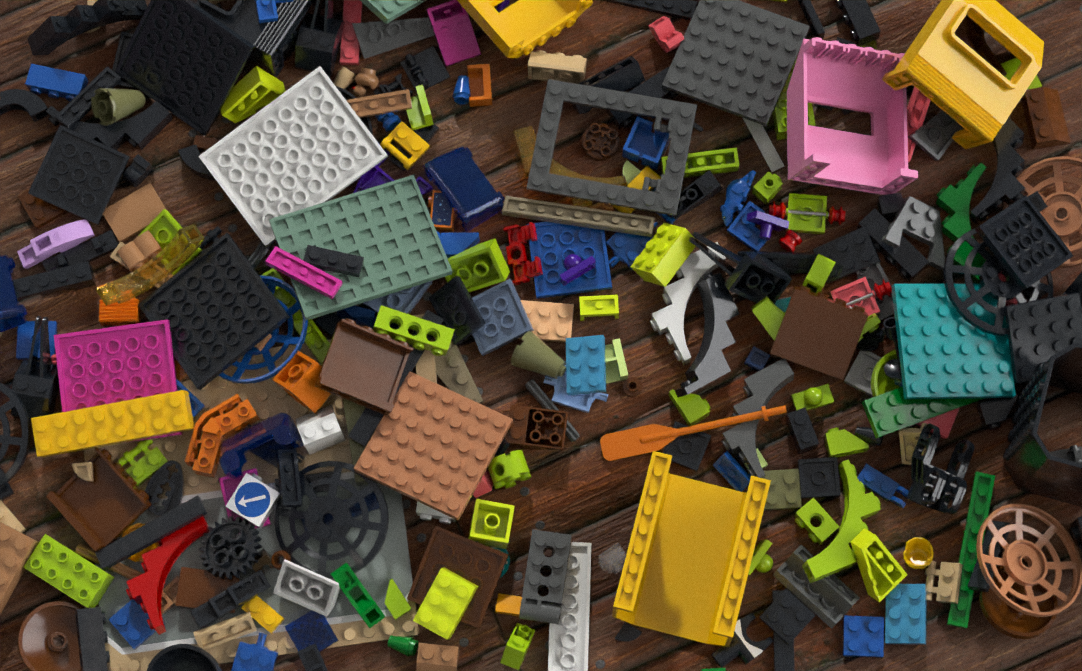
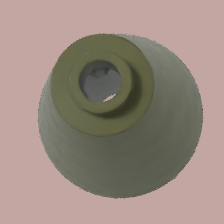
(114, 104)
(537, 357)

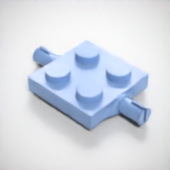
(579, 402)

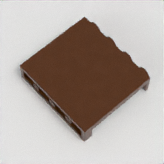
(819, 332)
(363, 366)
(102, 507)

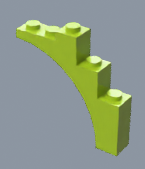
(772, 316)
(856, 508)

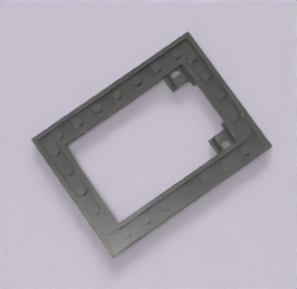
(668, 188)

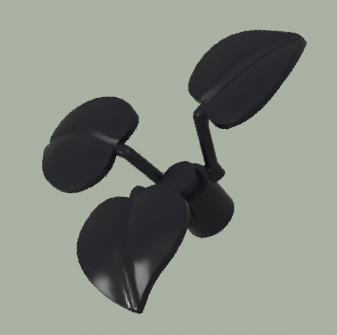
(871, 342)

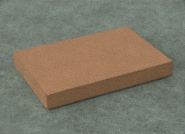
(134, 212)

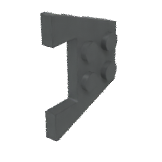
(920, 223)

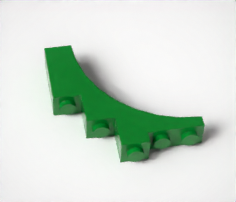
(956, 203)

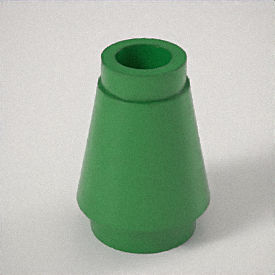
(404, 645)

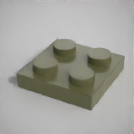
(783, 490)

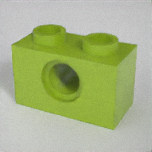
(814, 510)

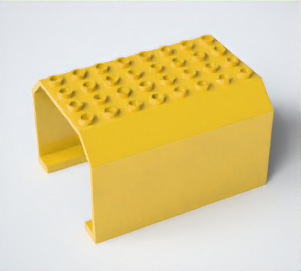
(689, 555)

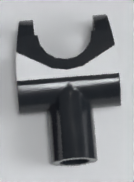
(741, 645)

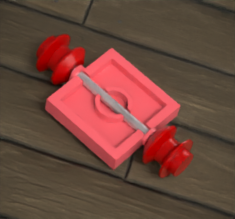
(860, 294)

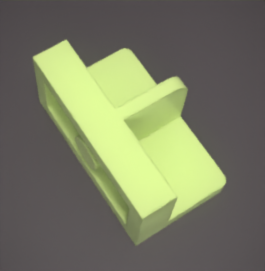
(615, 362)

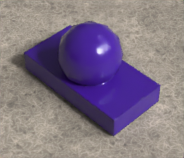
(575, 268)

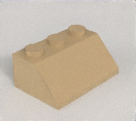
(556, 67)

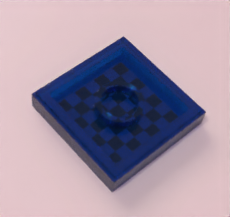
(311, 629)

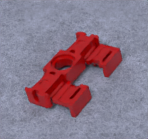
(526, 268)

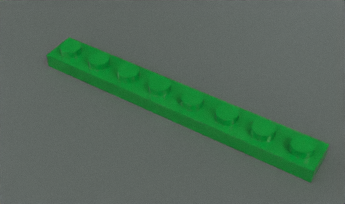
(977, 513)

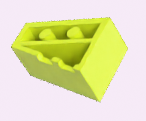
(250, 94)
(877, 565)

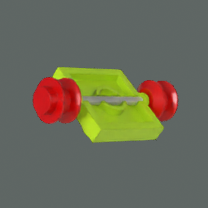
(807, 213)

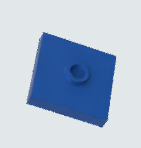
(25, 336)

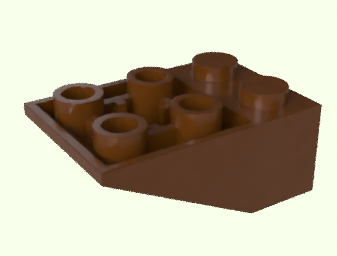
(536, 428)

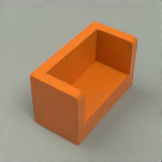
(480, 85)

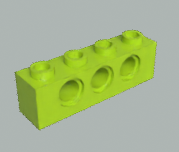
(701, 162)
(423, 328)

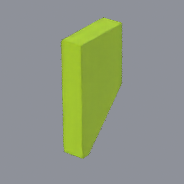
(395, 601)

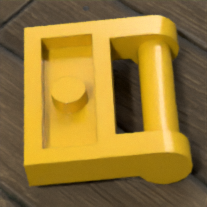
(408, 141)

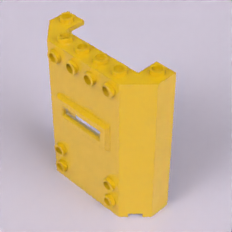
(525, 22)

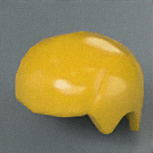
(918, 553)

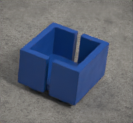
(645, 145)

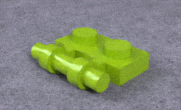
(147, 465)

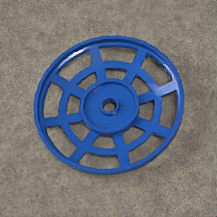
(269, 360)

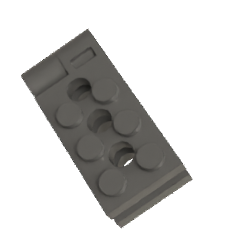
(534, 606)

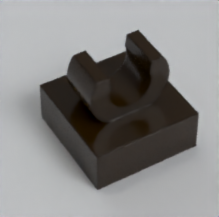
(262, 560)

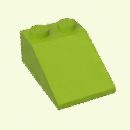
(479, 266)

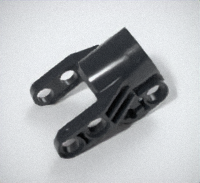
(932, 485)

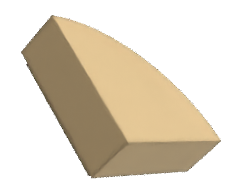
(84, 470)

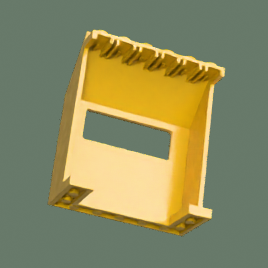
(959, 77)

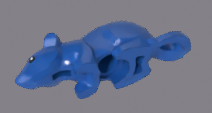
(736, 193)

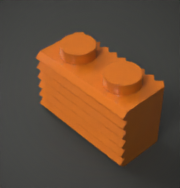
(119, 314)

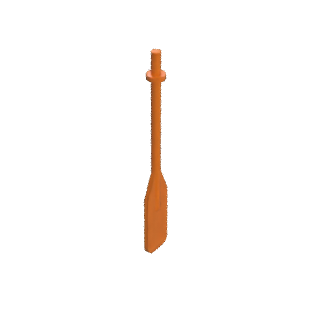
(655, 437)

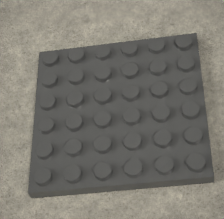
(736, 58)

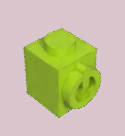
(767, 187)

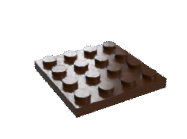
(465, 558)

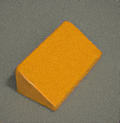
(508, 604)

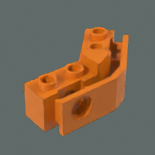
(216, 429)

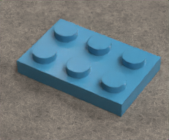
(585, 365)
(906, 615)

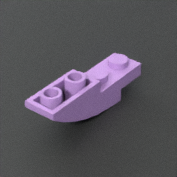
(55, 241)

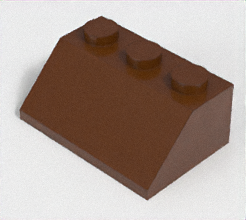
(1045, 118)

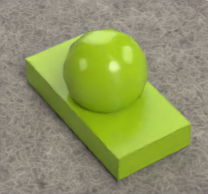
(813, 398)
(760, 559)

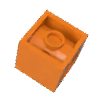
(299, 381)

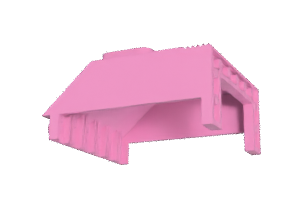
(849, 80)

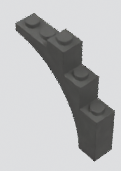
(760, 389)

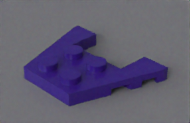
(377, 177)

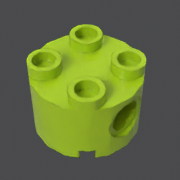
(508, 469)

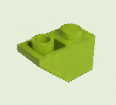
(819, 273)
(517, 646)

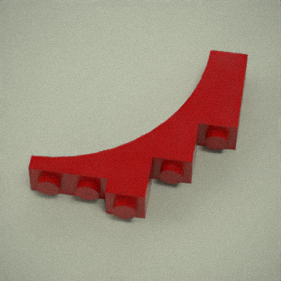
(157, 563)

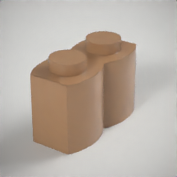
(139, 251)

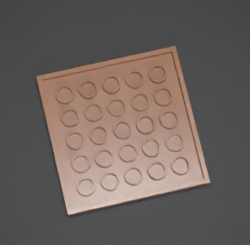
(433, 445)

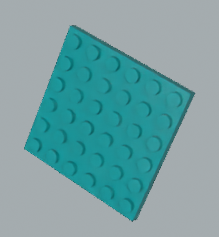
(945, 353)

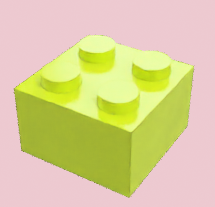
(491, 523)

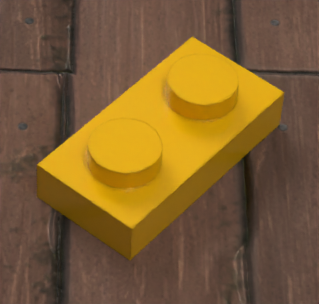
(263, 614)

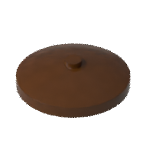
(1010, 621)
(50, 638)

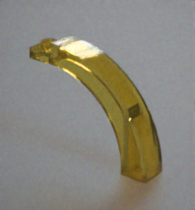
(155, 270)

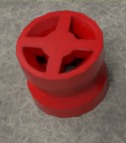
(790, 241)

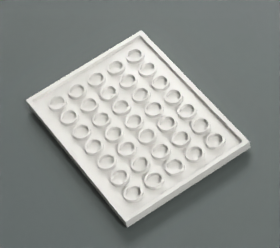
(293, 153)

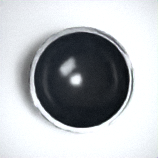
(184, 658)

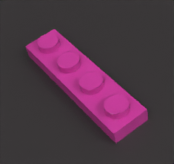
(303, 272)

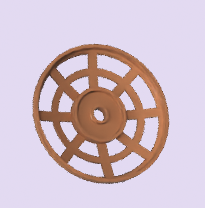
(1059, 201)
(1033, 555)

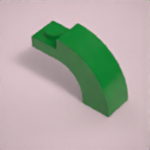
(358, 595)

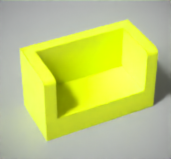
(599, 306)

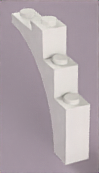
(677, 295)

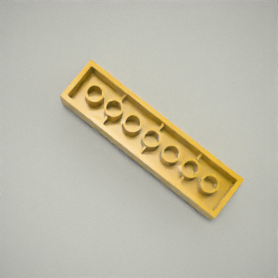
(112, 423)

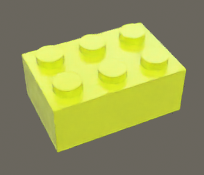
(663, 254)
(445, 603)

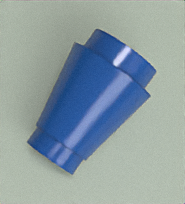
(462, 90)

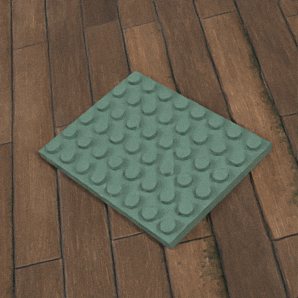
(382, 225)

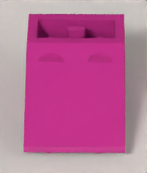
(453, 32)

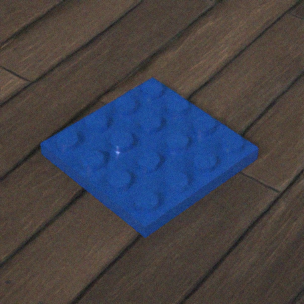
(557, 242)

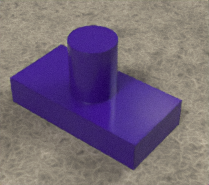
(767, 223)

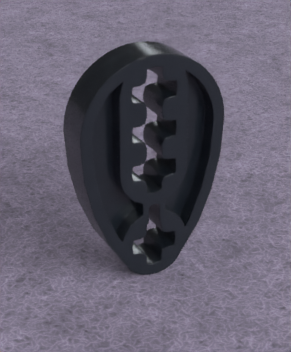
(176, 483)

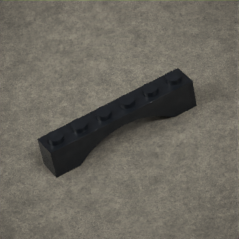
(66, 278)

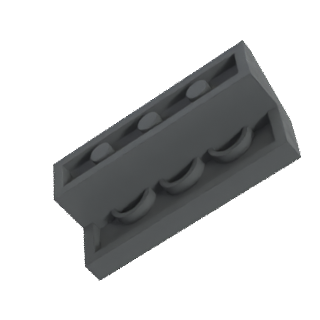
(826, 597)

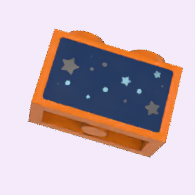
(441, 212)

